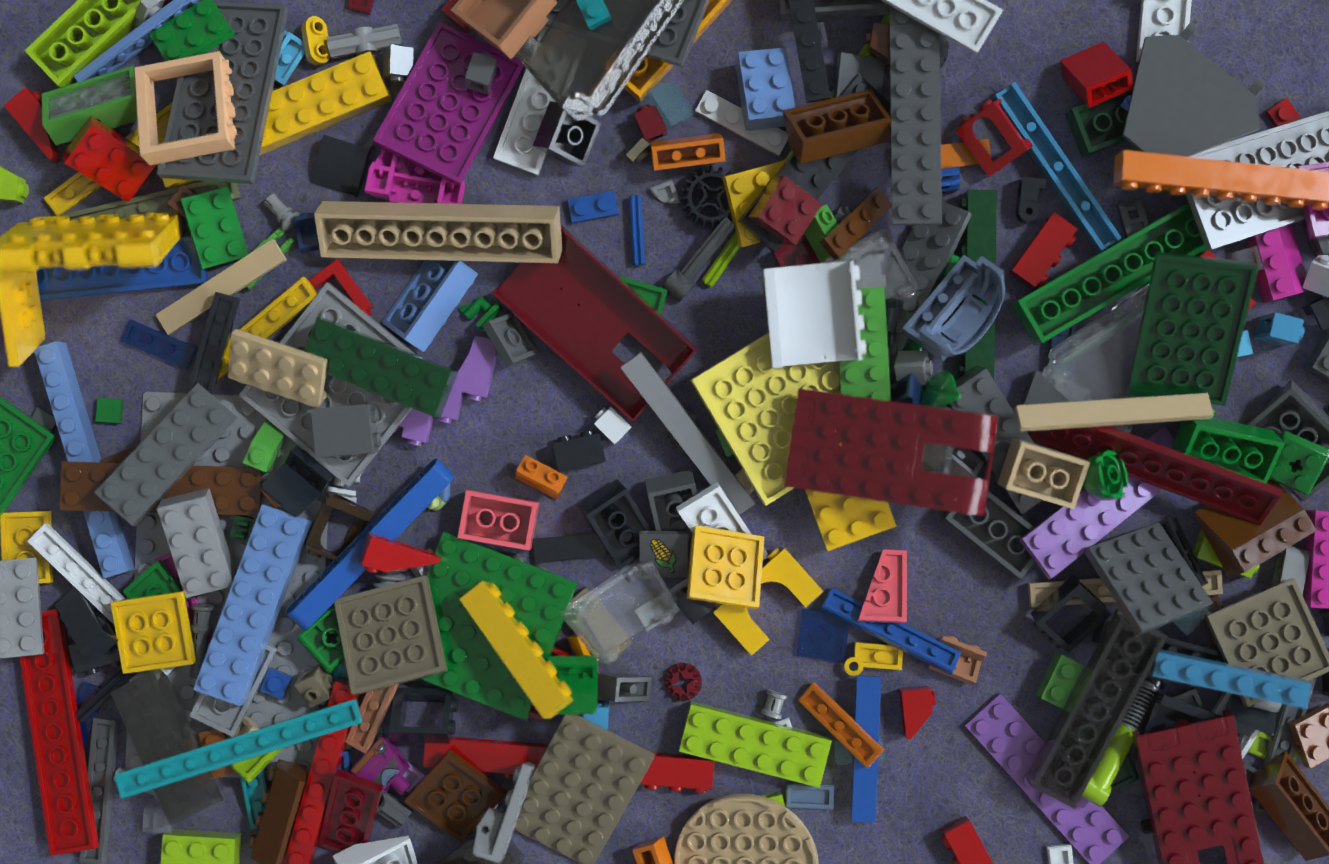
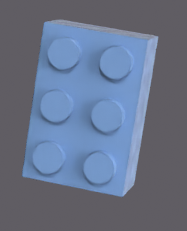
(764, 87)

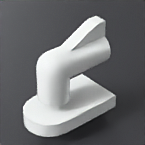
(347, 494)

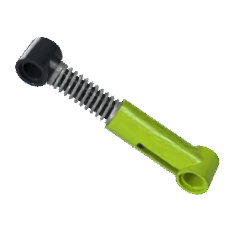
(1100, 783)

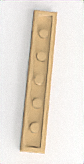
(227, 282)

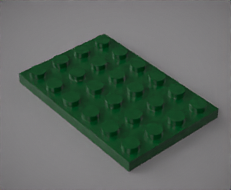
(1191, 326)

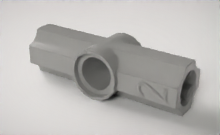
(363, 40)

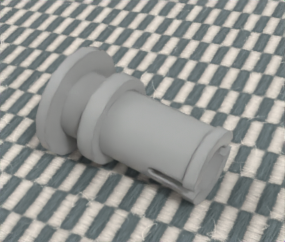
(283, 214)

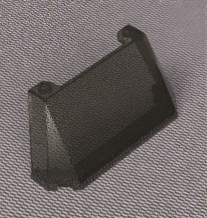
(591, 67)

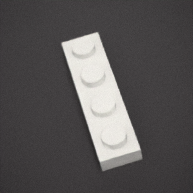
(731, 118)

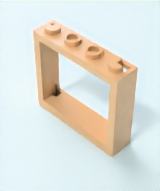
(146, 109)

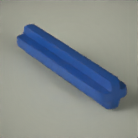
(636, 230)

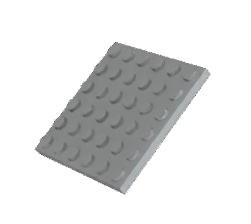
(295, 417)

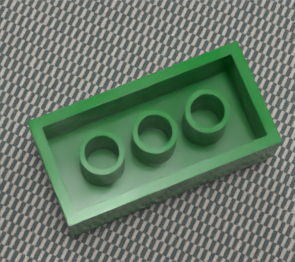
(1231, 446)

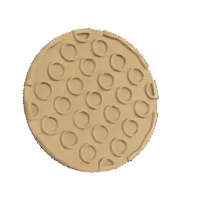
(745, 832)

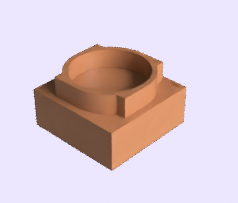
(504, 22)

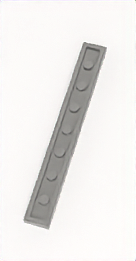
(686, 431)

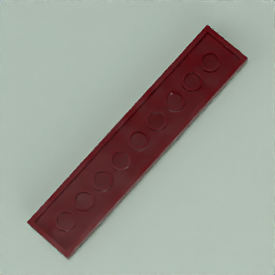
(1168, 469)

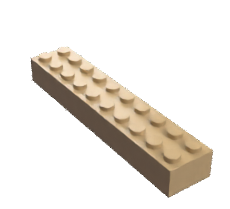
(439, 231)

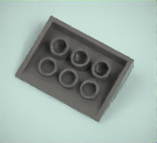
(1298, 414)

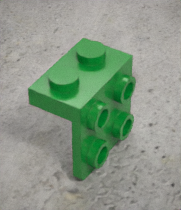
(582, 678)

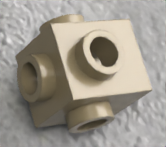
(315, 686)

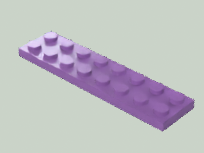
(1071, 531)
(1016, 749)

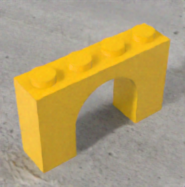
(780, 569)

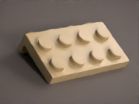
(277, 368)

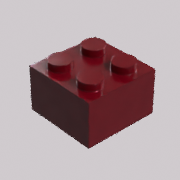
(785, 210)

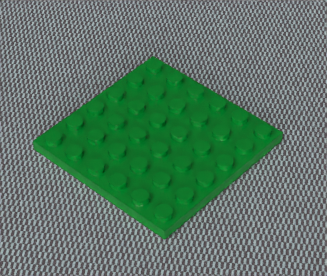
(470, 659)

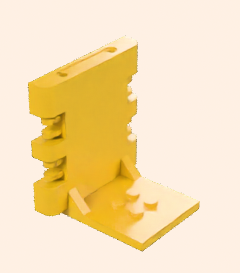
(73, 245)

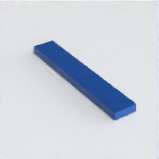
(895, 634)
(865, 779)

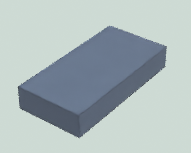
(806, 796)

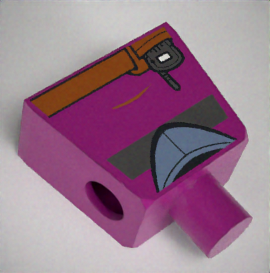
(384, 766)

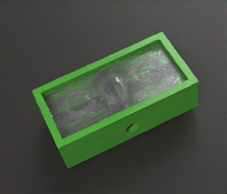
(105, 97)

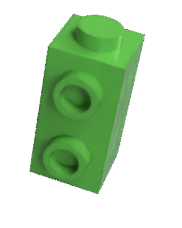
(818, 228)

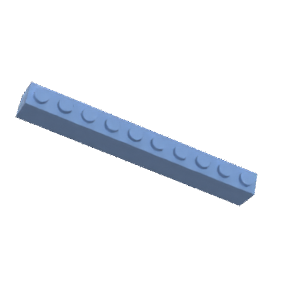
(82, 447)

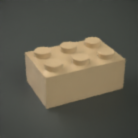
(1043, 473)

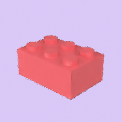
(498, 520)

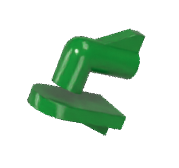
(481, 303)

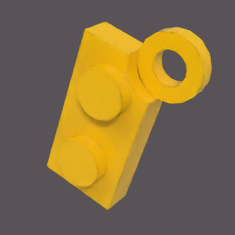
(874, 656)

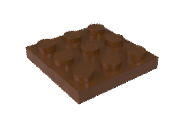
(454, 795)

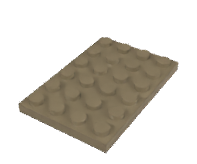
(581, 788)

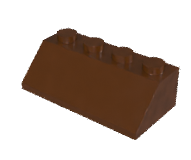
(836, 126)
(1294, 806)
(278, 813)

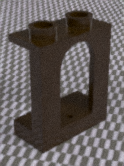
(313, 540)

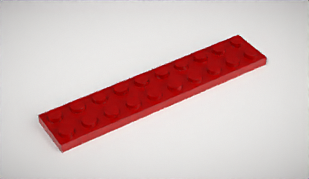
(58, 743)

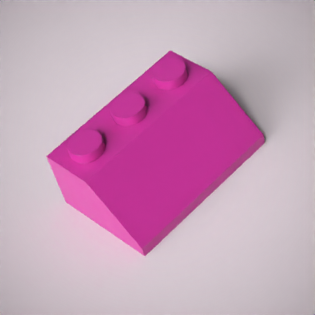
(1282, 263)

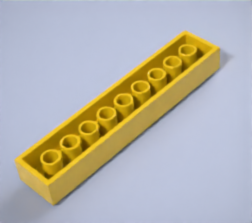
(318, 103)

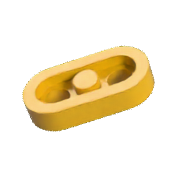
(315, 39)

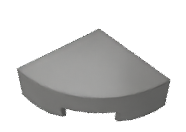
(666, 192)

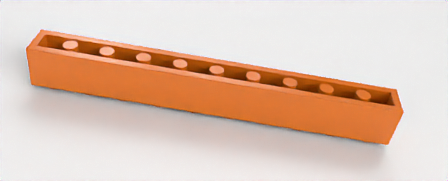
(1221, 179)

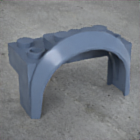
(972, 317)

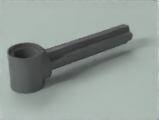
(682, 281)

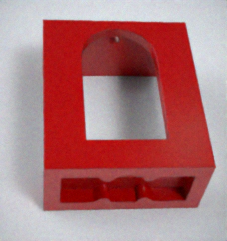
(996, 114)
(338, 270)

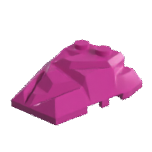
(406, 182)

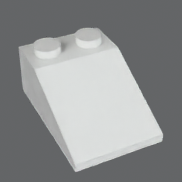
(386, 851)

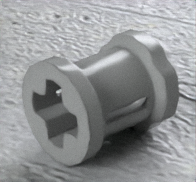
(768, 709)

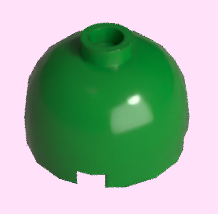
(1105, 476)

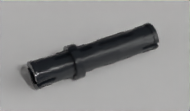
(1180, 541)

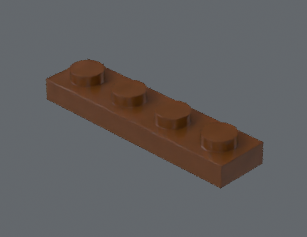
(855, 224)

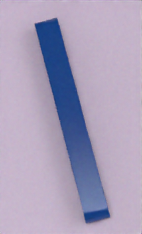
(388, 524)

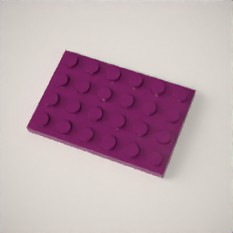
(439, 119)

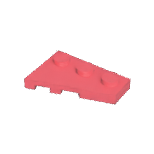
(888, 590)

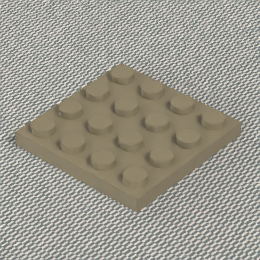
(1271, 634)
(390, 635)

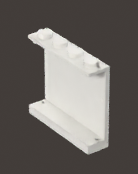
(814, 313)

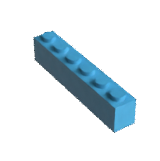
(1232, 678)

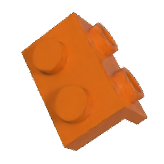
(541, 477)

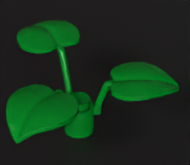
(940, 388)

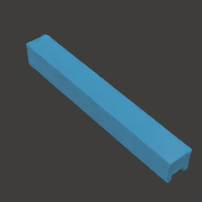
(1058, 170)

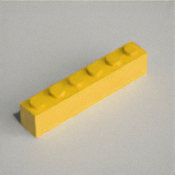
(516, 649)

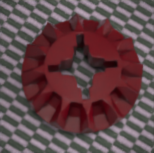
(687, 671)

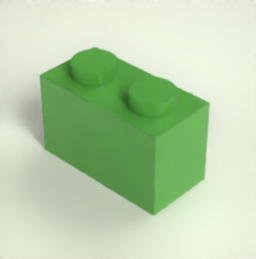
(1059, 680)

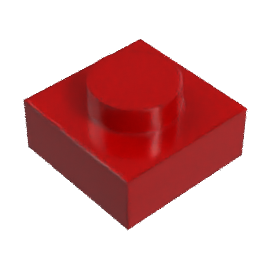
(1282, 113)

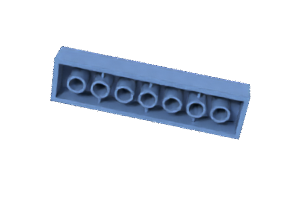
(252, 605)

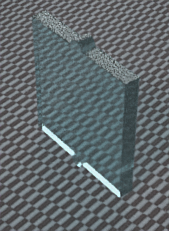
(671, 103)

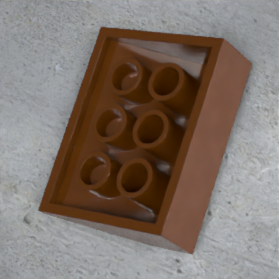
(1245, 544)

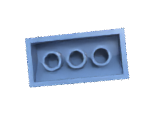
(429, 300)

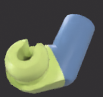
(440, 500)

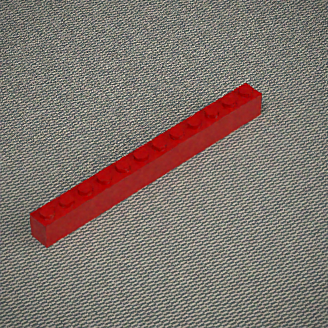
(505, 756)

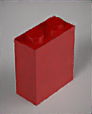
(1096, 74)

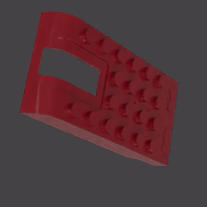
(591, 331)
(893, 453)
(1171, 789)

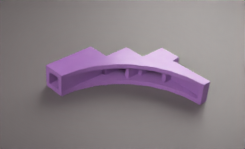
(472, 378)

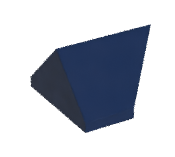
(907, 390)

